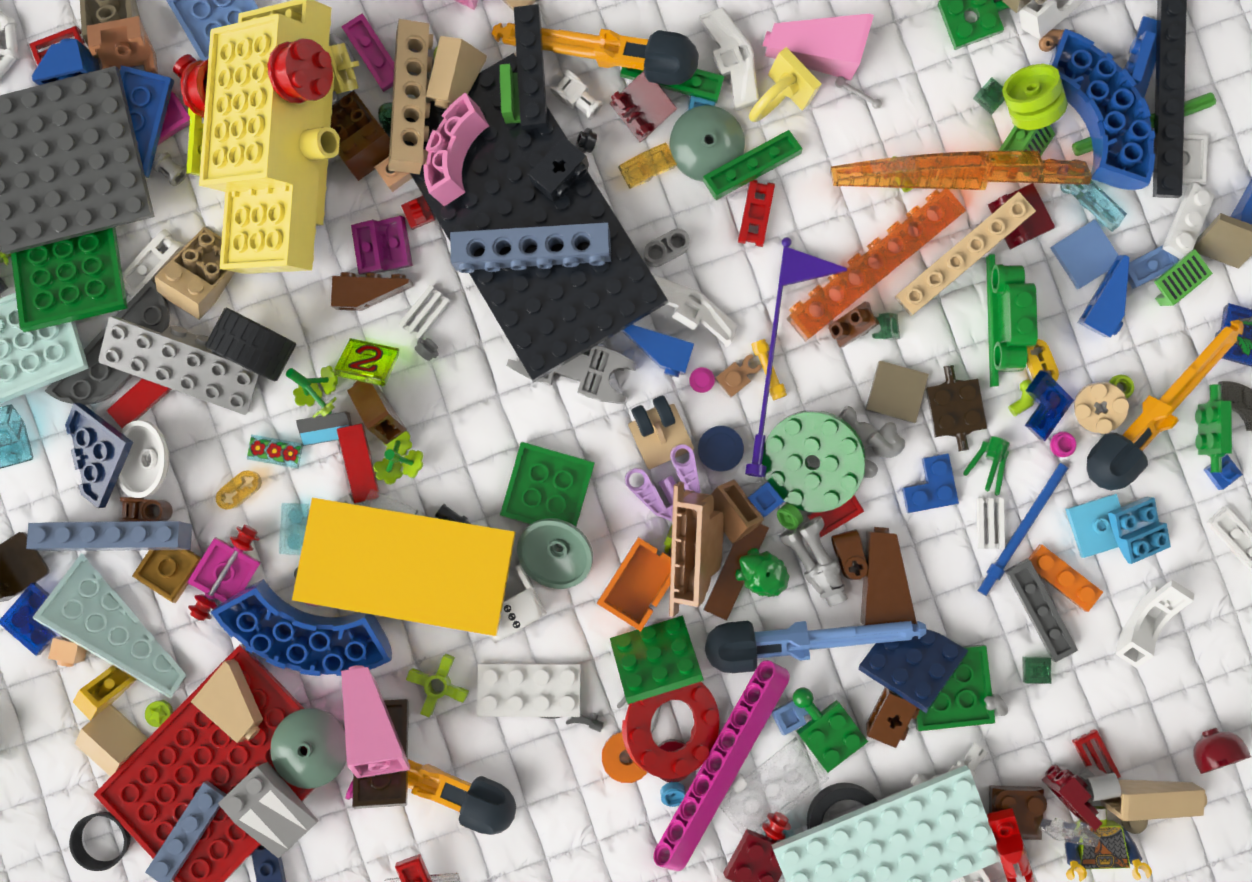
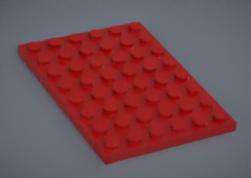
(184, 752)

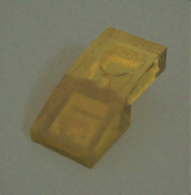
(647, 165)

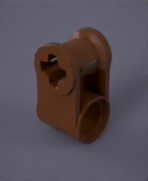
(142, 510)
(847, 549)

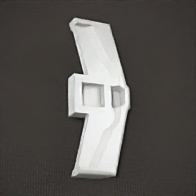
(733, 57)
(695, 308)

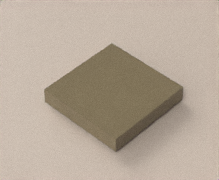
(1226, 241)
(897, 391)

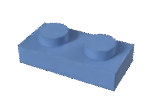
(1150, 266)

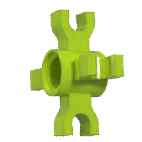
(455, 692)

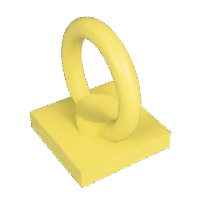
(790, 80)

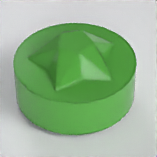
(789, 516)

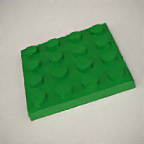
(68, 280)

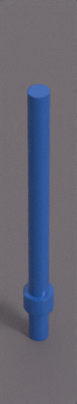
(996, 570)

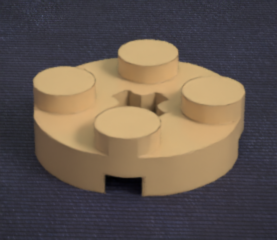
(1116, 406)

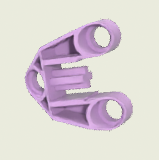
(648, 494)

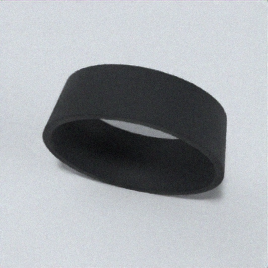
(80, 854)

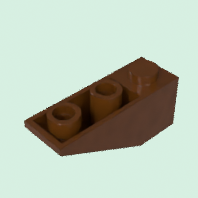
(360, 293)

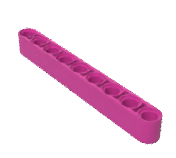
(721, 766)

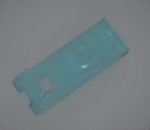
(1097, 202)

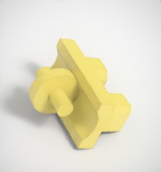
(343, 69)

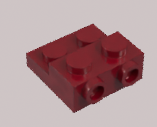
(1073, 794)

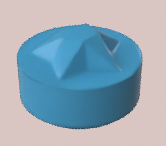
(672, 794)

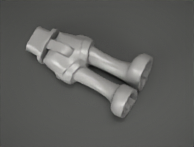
(823, 575)

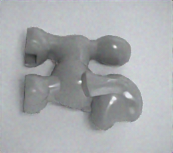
(884, 442)

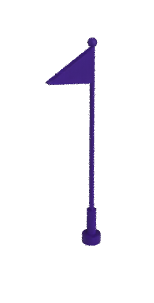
(795, 268)

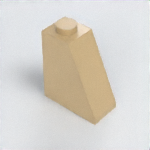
(453, 70)
(230, 703)

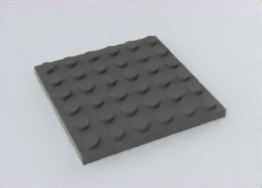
(68, 161)

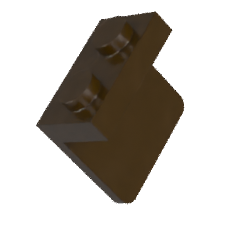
(19, 566)

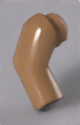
(1050, 40)

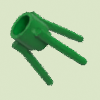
(998, 452)

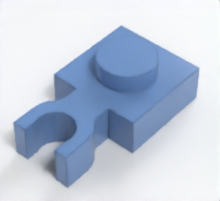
(789, 717)

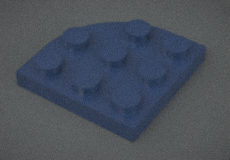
(915, 667)

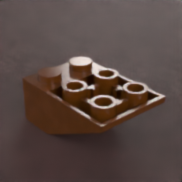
(362, 138)

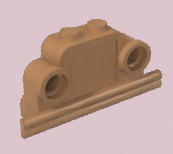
(694, 547)

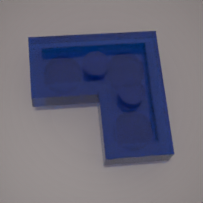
(1052, 405)
(20, 620)

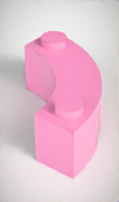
(449, 146)

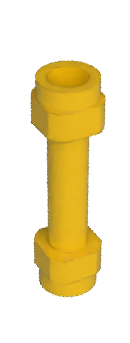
(761, 350)

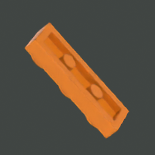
(1064, 578)

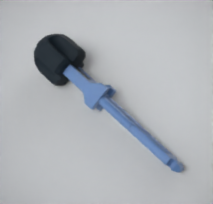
(736, 646)

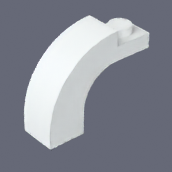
(1147, 620)

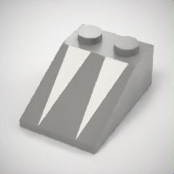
(268, 810)

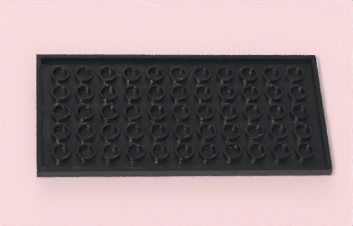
(553, 310)

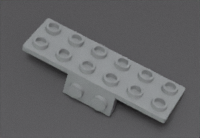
(178, 362)

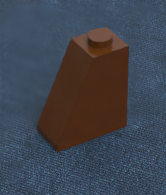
(376, 411)

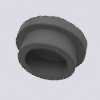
(426, 349)

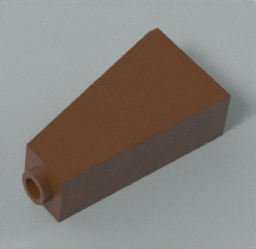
(885, 585)

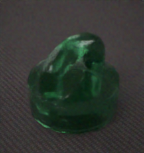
(384, 115)

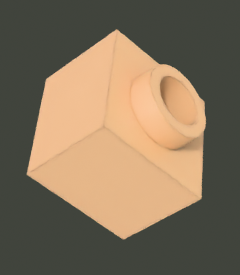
(392, 180)
(66, 652)

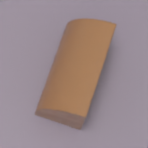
(738, 511)

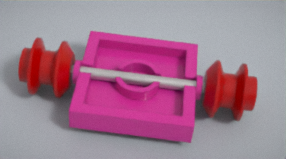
(223, 571)

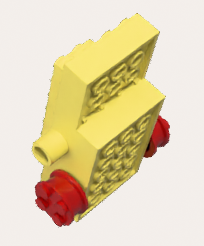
(267, 132)

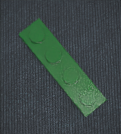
(702, 84)
(752, 164)

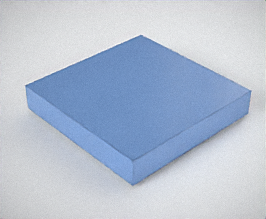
(1085, 254)

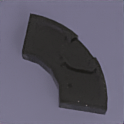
(1240, 400)

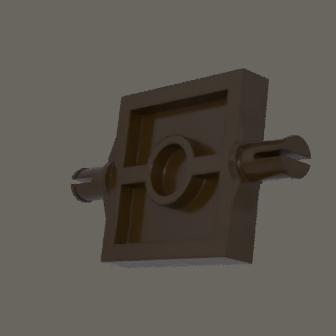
(956, 408)

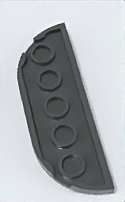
(103, 381)

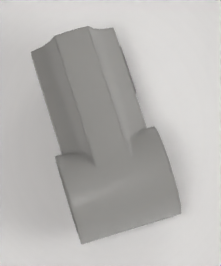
(1101, 785)

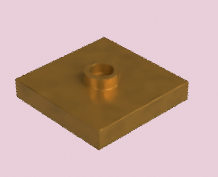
(167, 571)

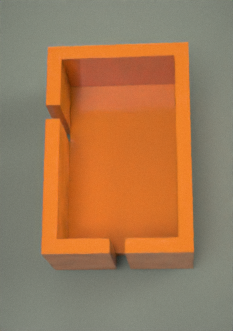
(637, 583)

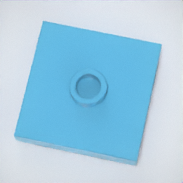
(1092, 525)

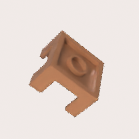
(122, 43)

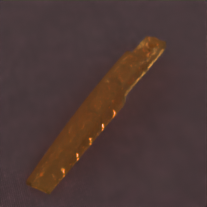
(960, 170)

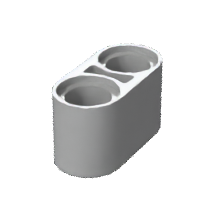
(664, 244)

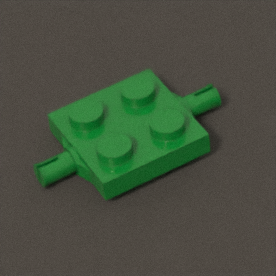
(1214, 428)

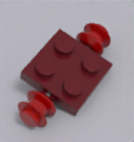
(754, 855)

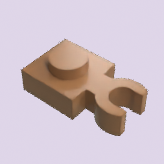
(735, 377)

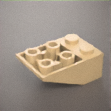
(194, 275)

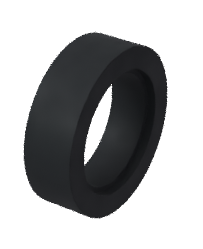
(832, 795)

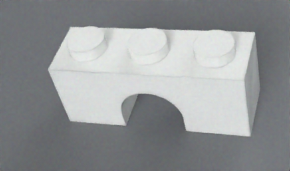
(1042, 18)

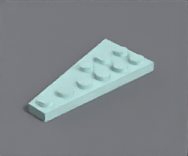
(101, 622)

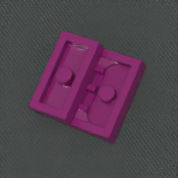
(381, 245)

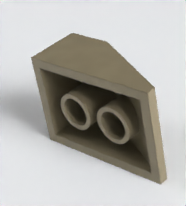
(103, 11)

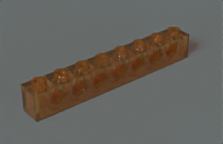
(942, 203)

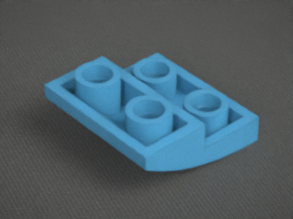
(1139, 530)

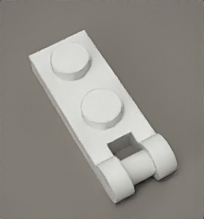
(150, 261)

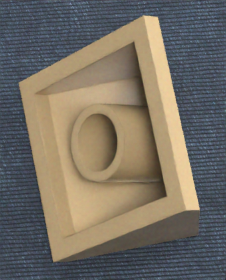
(110, 739)

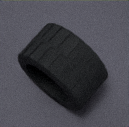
(250, 344)

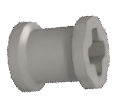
(170, 169)

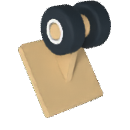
(658, 432)

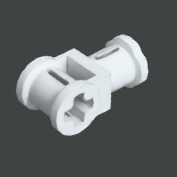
(575, 94)

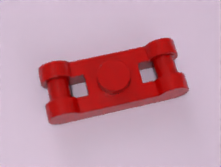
(756, 213)

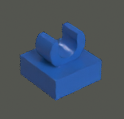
(1228, 475)
(765, 499)

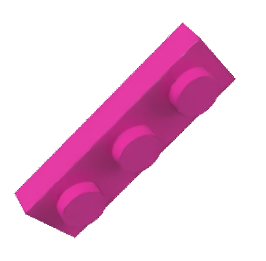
(371, 50)

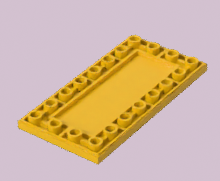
(404, 566)

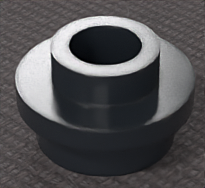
(586, 140)

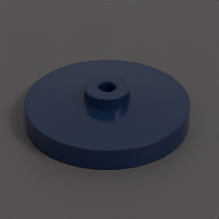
(720, 448)

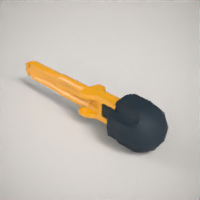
(664, 57)
(1120, 458)
(482, 805)

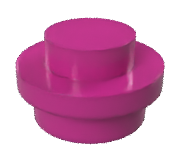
(702, 380)
(1063, 444)

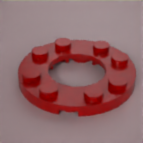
(683, 761)

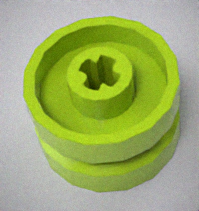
(1035, 96)

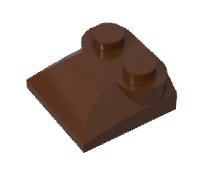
(1027, 804)

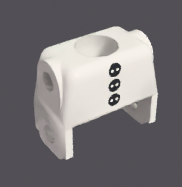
(520, 605)

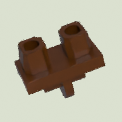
(853, 324)

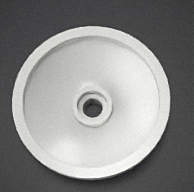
(146, 462)

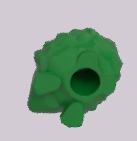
(763, 573)

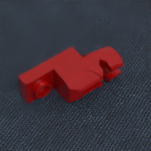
(1010, 844)

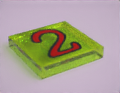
(366, 362)

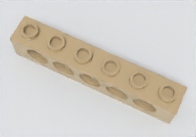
(401, 156)
(965, 253)

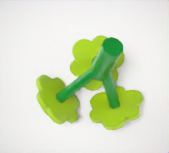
(309, 391)
(390, 466)

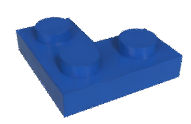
(939, 486)

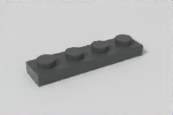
(1041, 610)

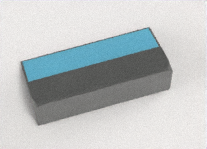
(322, 428)

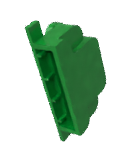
(1010, 318)

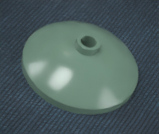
(688, 145)
(549, 563)
(325, 743)

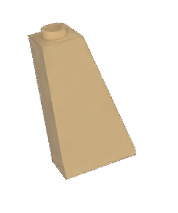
(1157, 800)

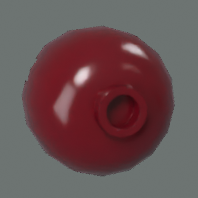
(1219, 750)

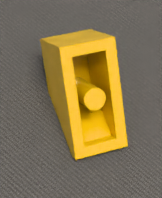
(102, 691)

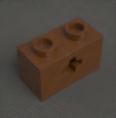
(890, 718)

